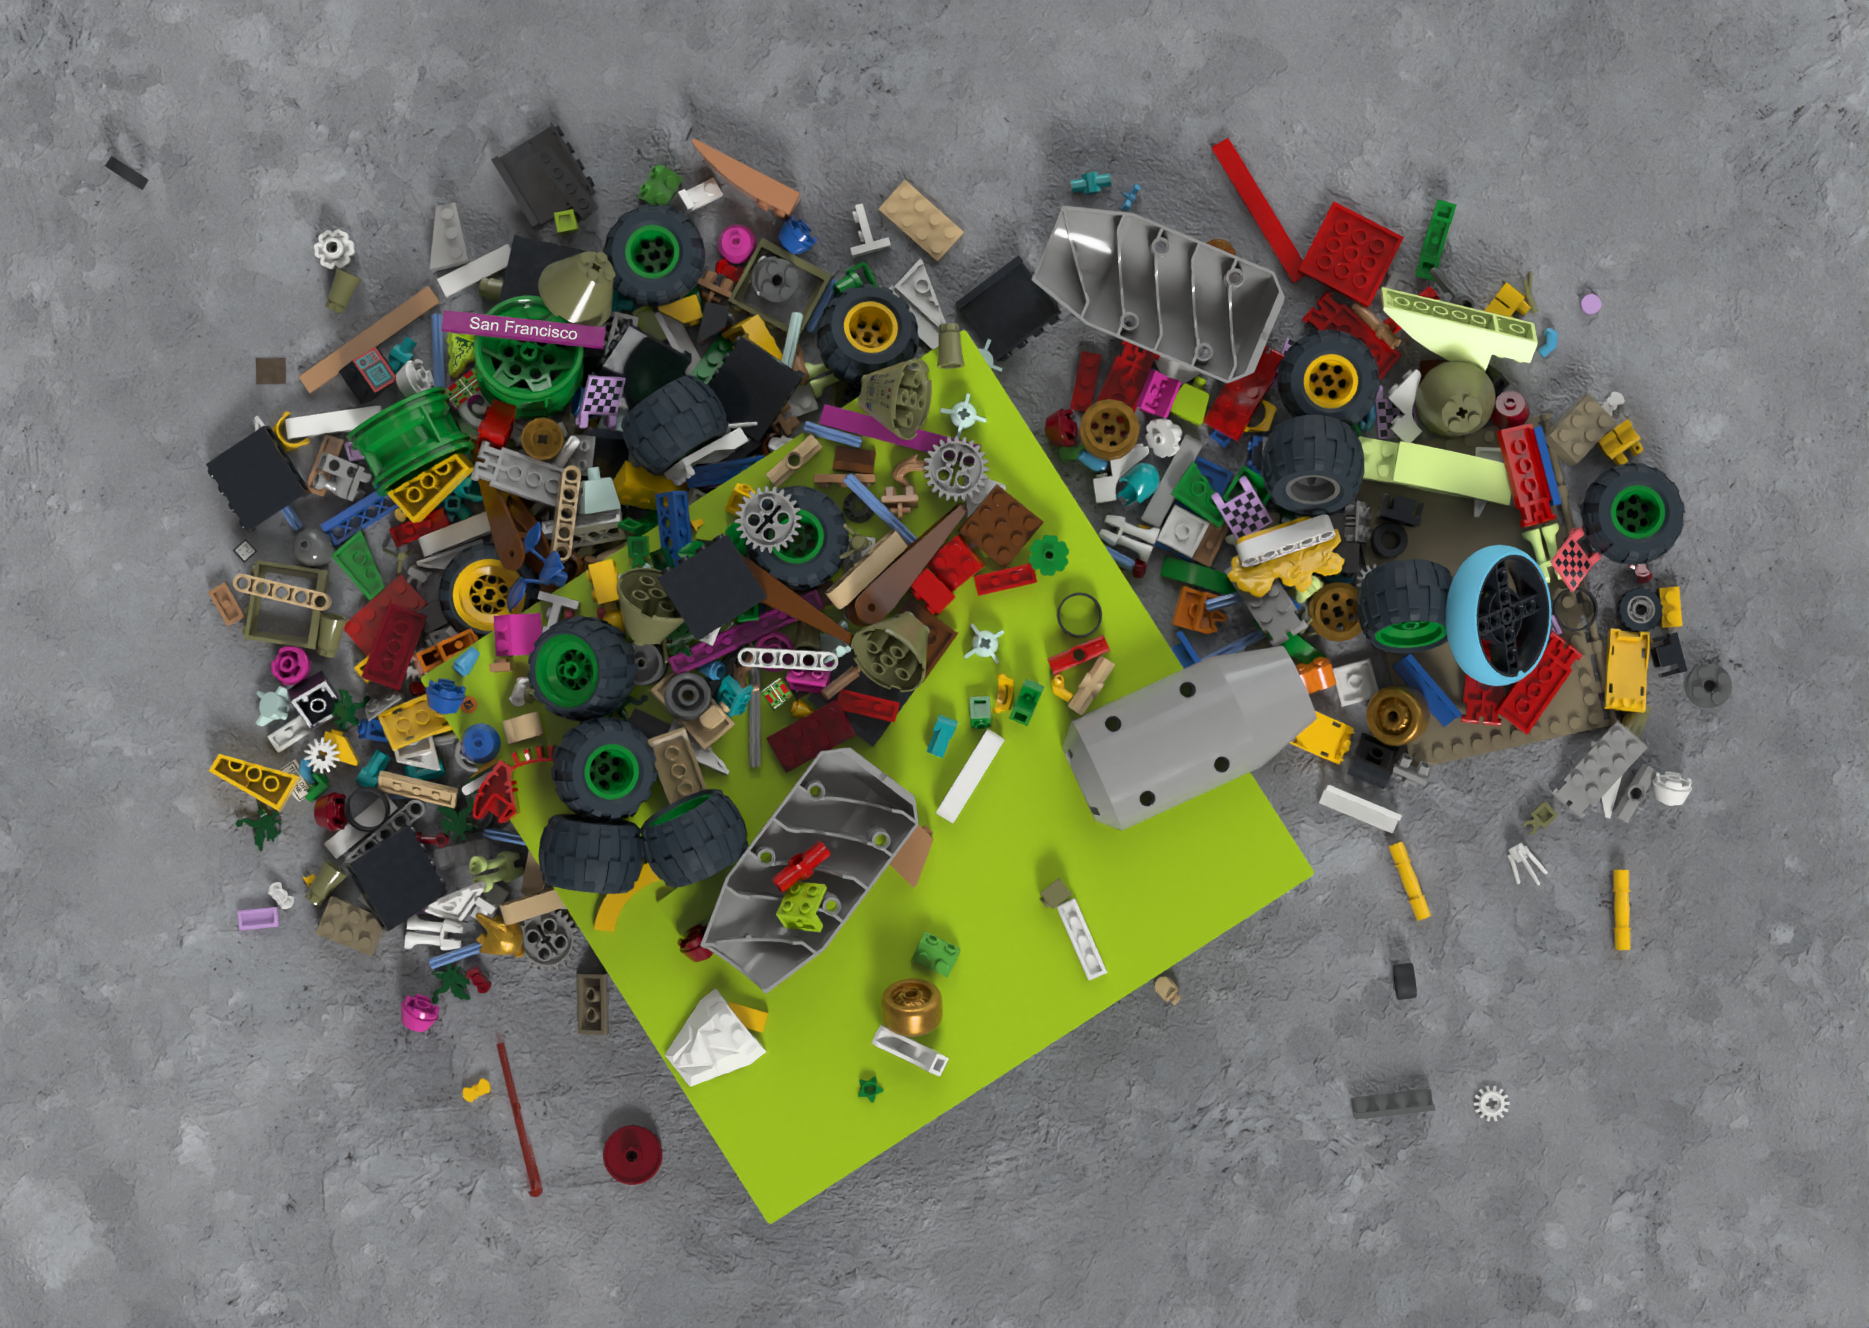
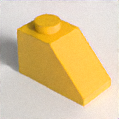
(684, 311)
(346, 750)

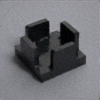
(1400, 511)
(1668, 654)

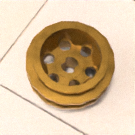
(1094, 415)
(1324, 595)

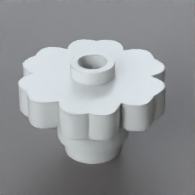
(341, 256)
(1163, 437)

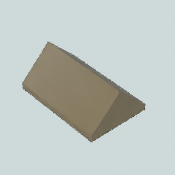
(593, 1003)

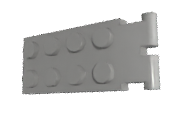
(519, 474)
(1273, 612)
(1600, 768)

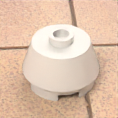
(414, 378)
(1671, 788)

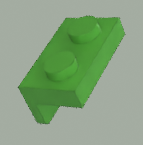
(659, 186)
(936, 954)

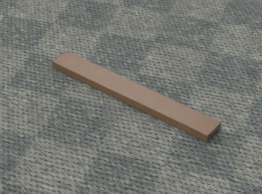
(369, 338)

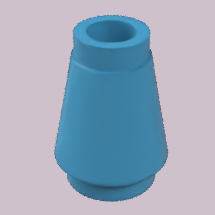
(1091, 461)
(465, 663)
(713, 669)

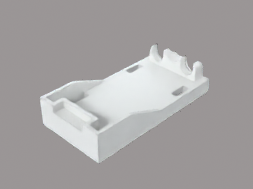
(709, 454)

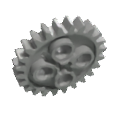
(973, 474)
(754, 506)
(562, 928)

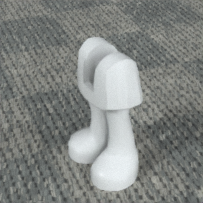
(1112, 539)
(443, 941)

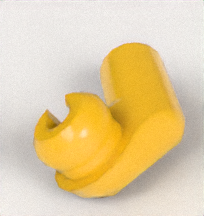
(1059, 688)

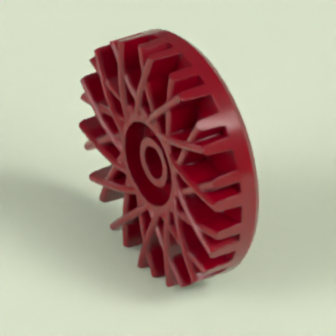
(627, 1169)

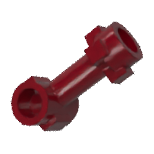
(1139, 568)
(441, 839)

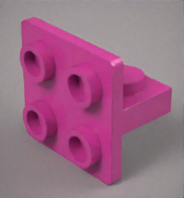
(1158, 394)
(809, 680)

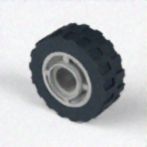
(1651, 605)

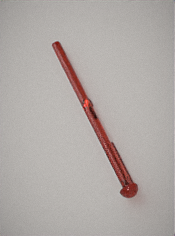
(527, 1150)

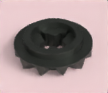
(856, 516)

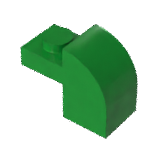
(1026, 702)

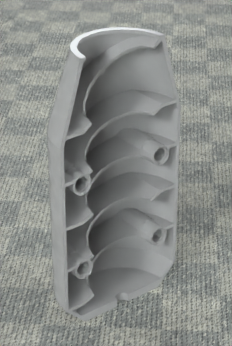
(1181, 299)
(1167, 743)
(846, 816)

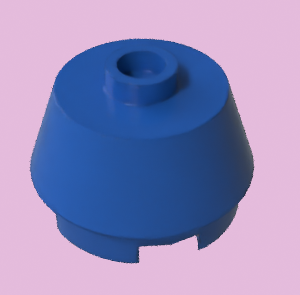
(796, 236)
(445, 696)
(480, 743)

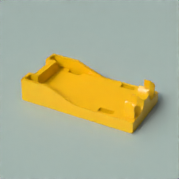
(1626, 670)
(413, 721)
(1325, 737)

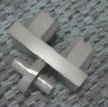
(1411, 774)

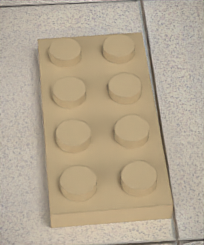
(921, 220)
(694, 728)
(677, 765)

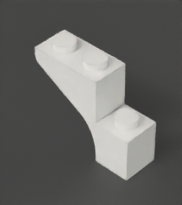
(1403, 398)
(1105, 486)
(910, 1050)

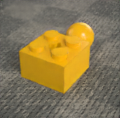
(604, 579)

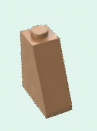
(913, 854)

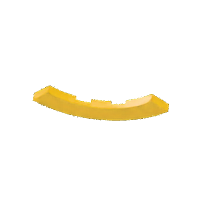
(613, 903)

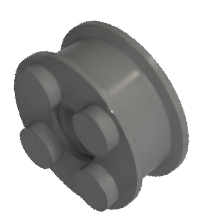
(786, 279)
(1695, 686)
(696, 687)

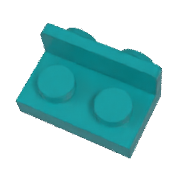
(734, 696)

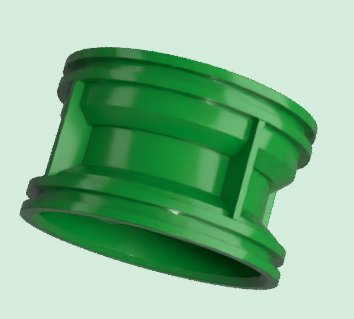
(544, 396)
(409, 439)

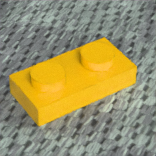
(1671, 607)

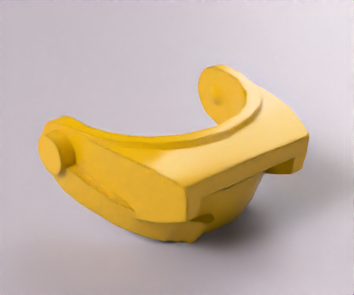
(1267, 422)
(286, 445)
(1003, 681)

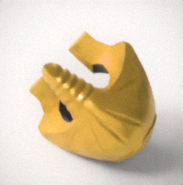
(501, 938)

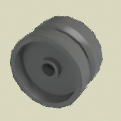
(654, 666)

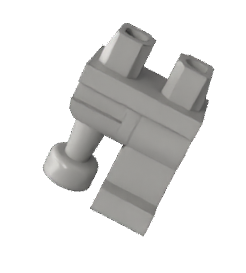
(347, 477)

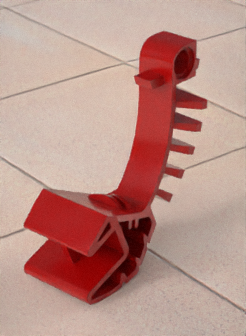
(499, 790)

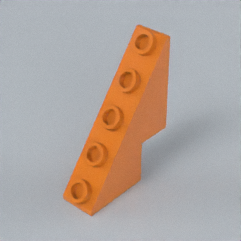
(443, 651)

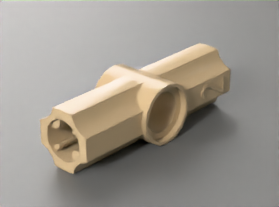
(784, 470)
(1091, 685)

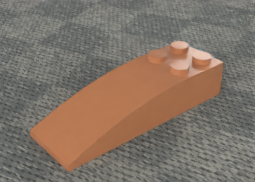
(755, 185)

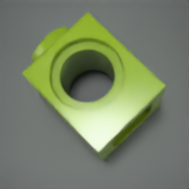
(566, 222)

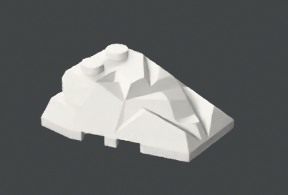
(712, 1042)

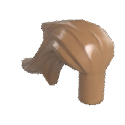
(798, 364)
(906, 466)
(740, 672)

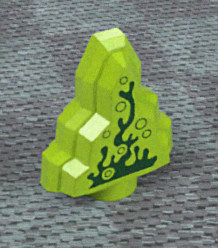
(461, 352)

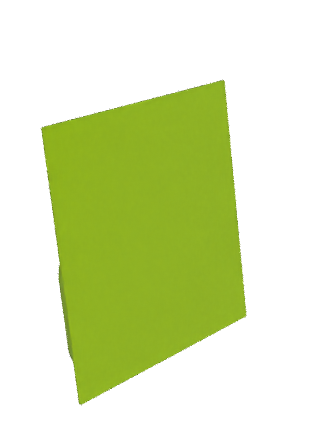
(1017, 984)

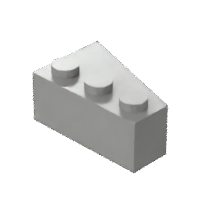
(449, 240)

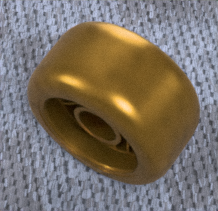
(1411, 710)
(911, 1007)

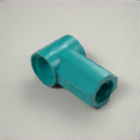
(942, 733)
(370, 773)
(424, 773)

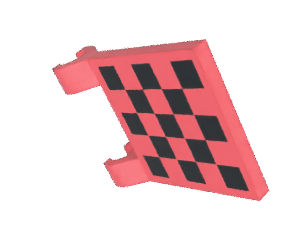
(1571, 560)

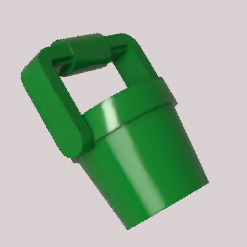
(853, 280)

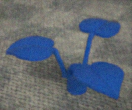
(550, 573)

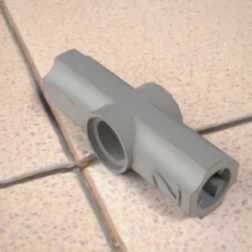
(1627, 804)

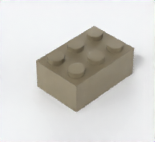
(1579, 430)
(350, 926)

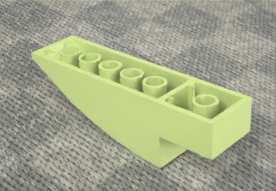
(1460, 331)
(1435, 470)

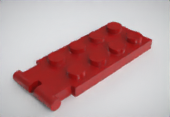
(1341, 318)
(1126, 379)
(1243, 396)
(1526, 474)
(1534, 692)
(1481, 698)

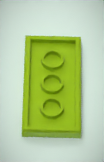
(693, 902)

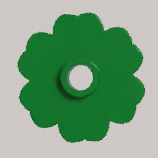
(1038, 558)

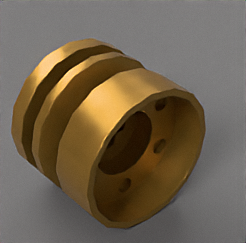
(542, 427)

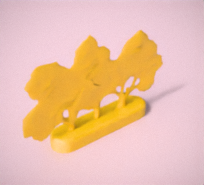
(1293, 568)

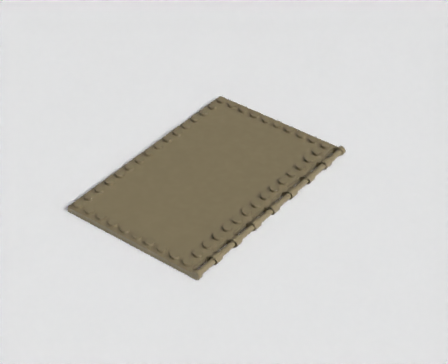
(1449, 537)

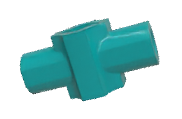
(1091, 183)
(622, 303)
(401, 354)
(461, 511)

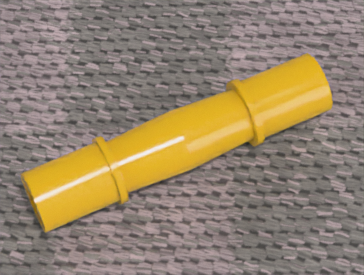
(1409, 881)
(1621, 910)

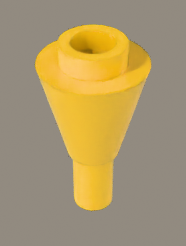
(800, 709)

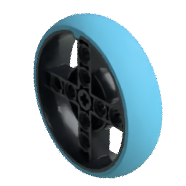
(1509, 621)

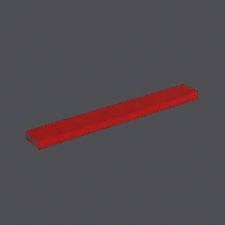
(1259, 208)

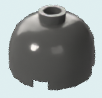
(313, 547)

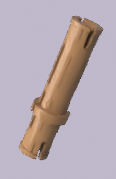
(1382, 330)

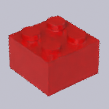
(497, 425)
(956, 563)
(932, 591)

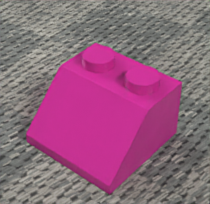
(516, 633)

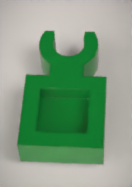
(638, 549)

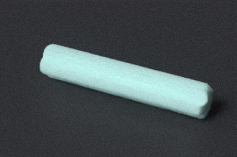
(792, 339)

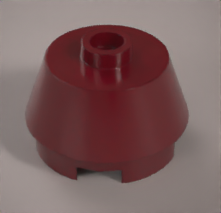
(1510, 410)
(1061, 428)
(330, 811)
(691, 943)

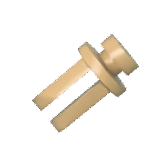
(713, 716)
(1167, 990)

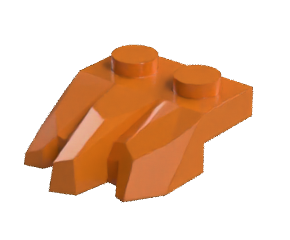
(1192, 613)

